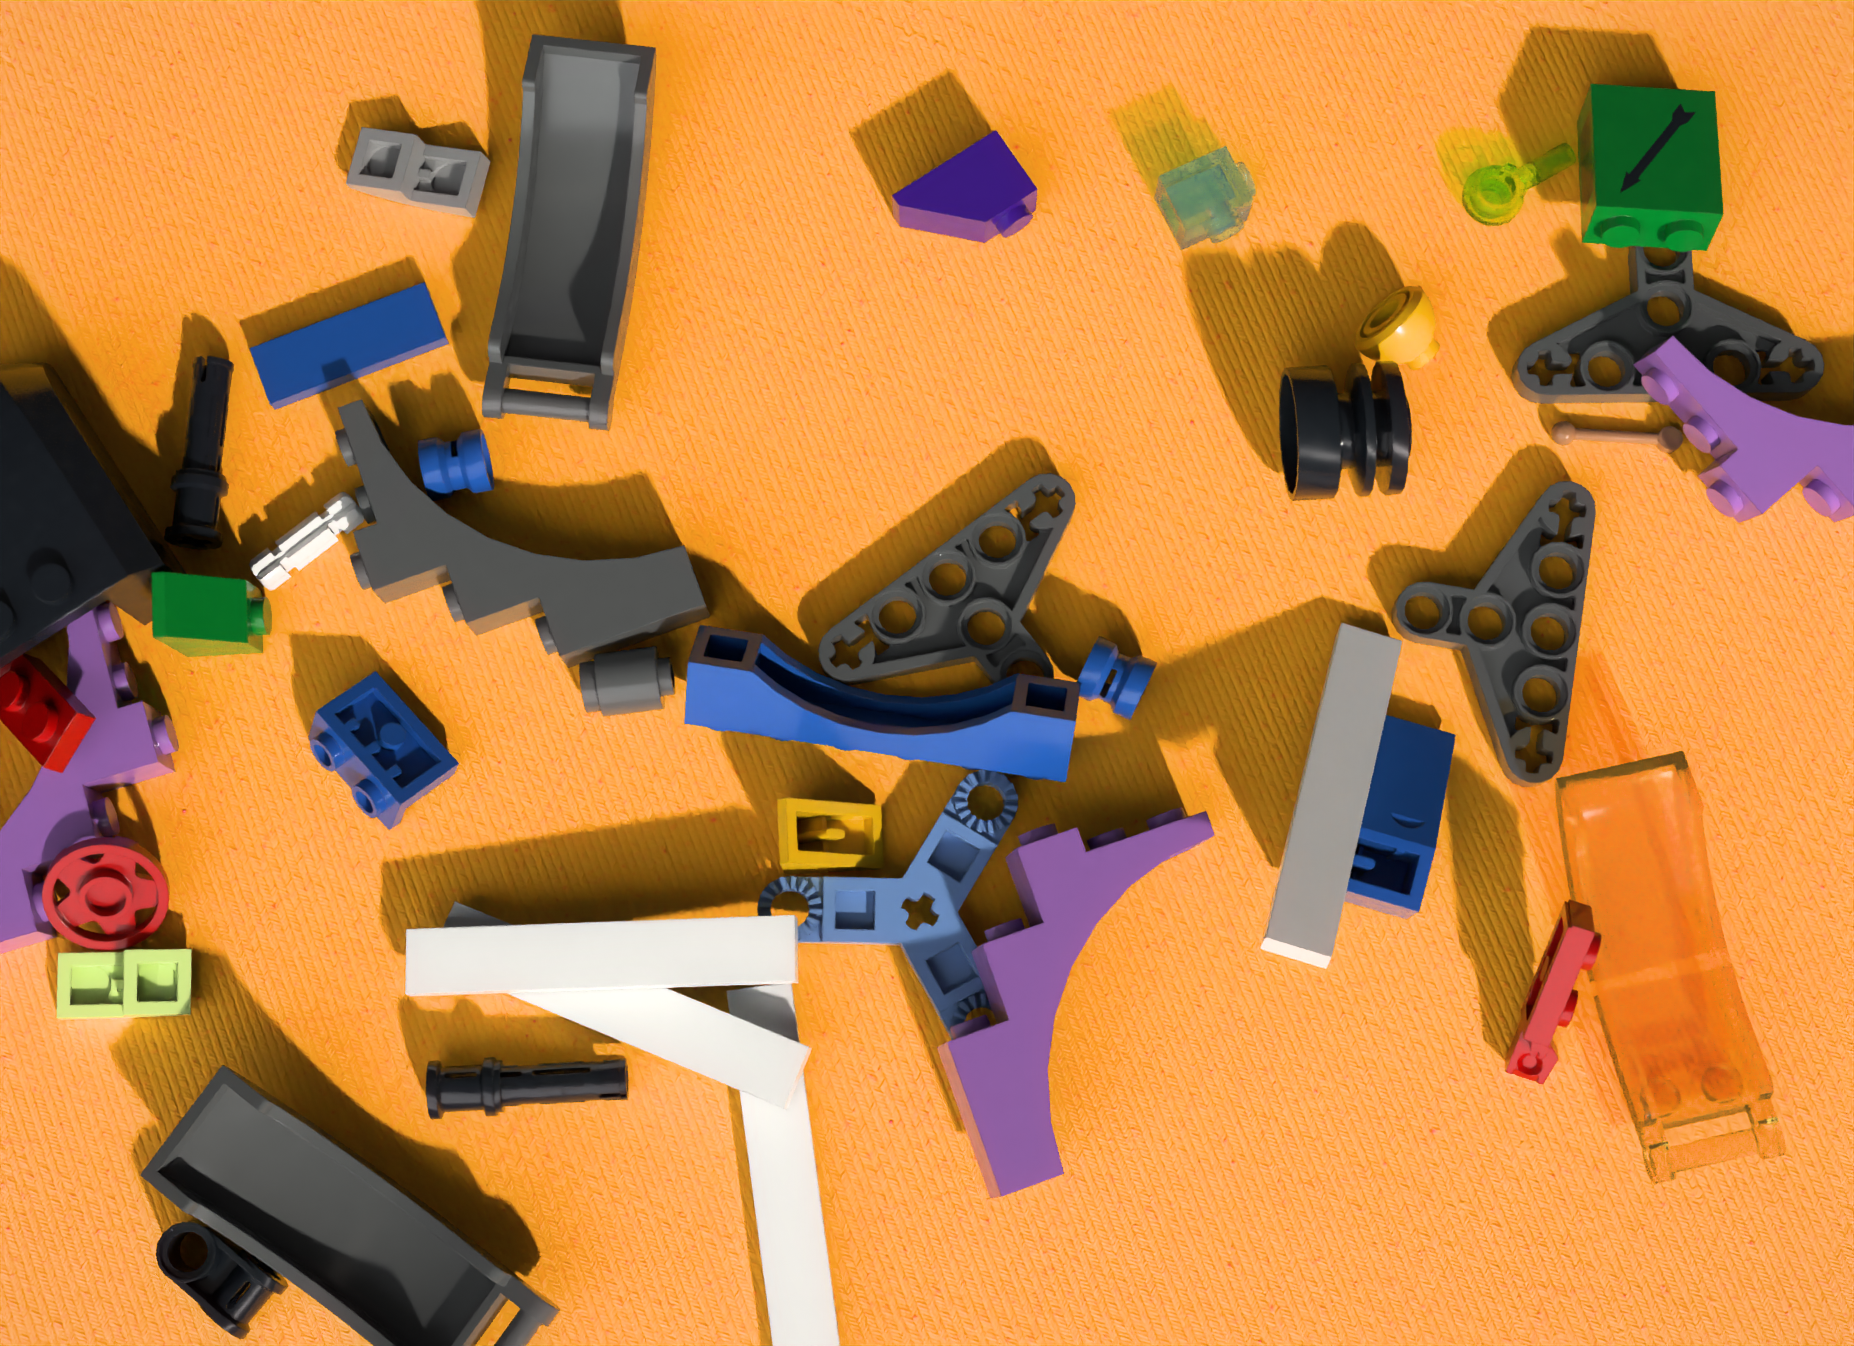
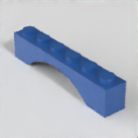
(755, 688)

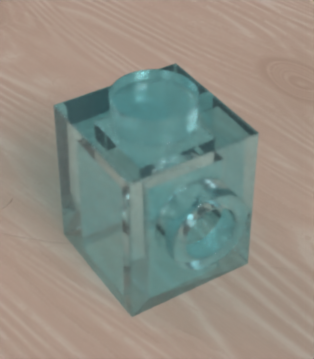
(1206, 198)

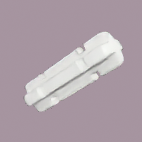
(306, 541)

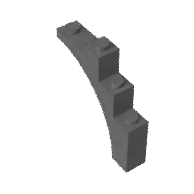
(585, 602)

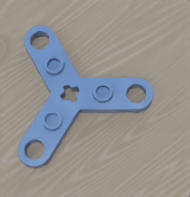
(945, 871)

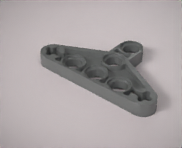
(1627, 333)
(991, 585)
(1519, 597)

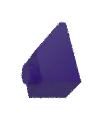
(970, 195)

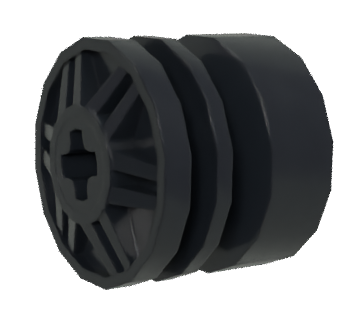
(1353, 430)

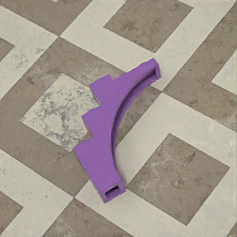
(1754, 445)
(61, 809)
(1003, 1068)

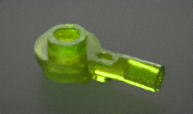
(1497, 191)

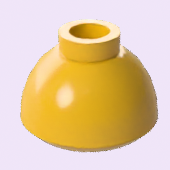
(1400, 329)

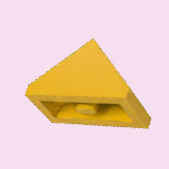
(829, 836)

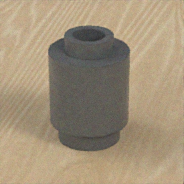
(626, 681)

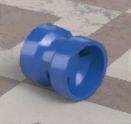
(455, 465)
(1127, 684)

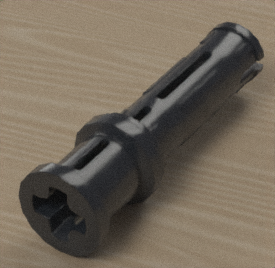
(200, 480)
(495, 1086)

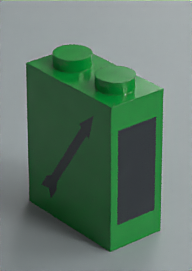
(1649, 167)

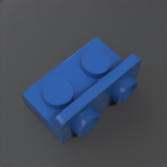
(379, 749)

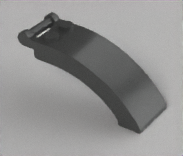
(573, 228)
(336, 1223)

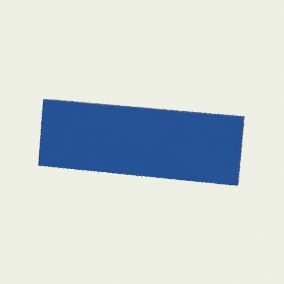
(349, 346)

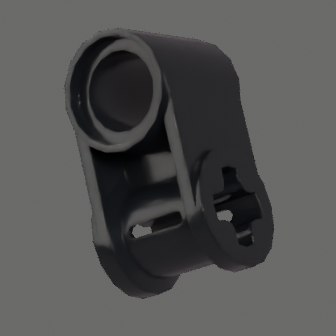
(221, 1277)

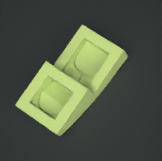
(124, 984)

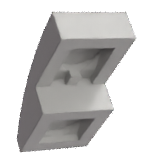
(418, 174)

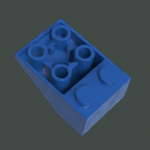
(1401, 818)

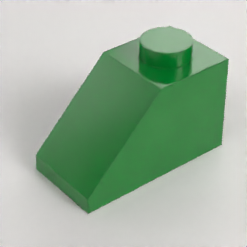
(209, 614)

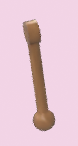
(1666, 440)

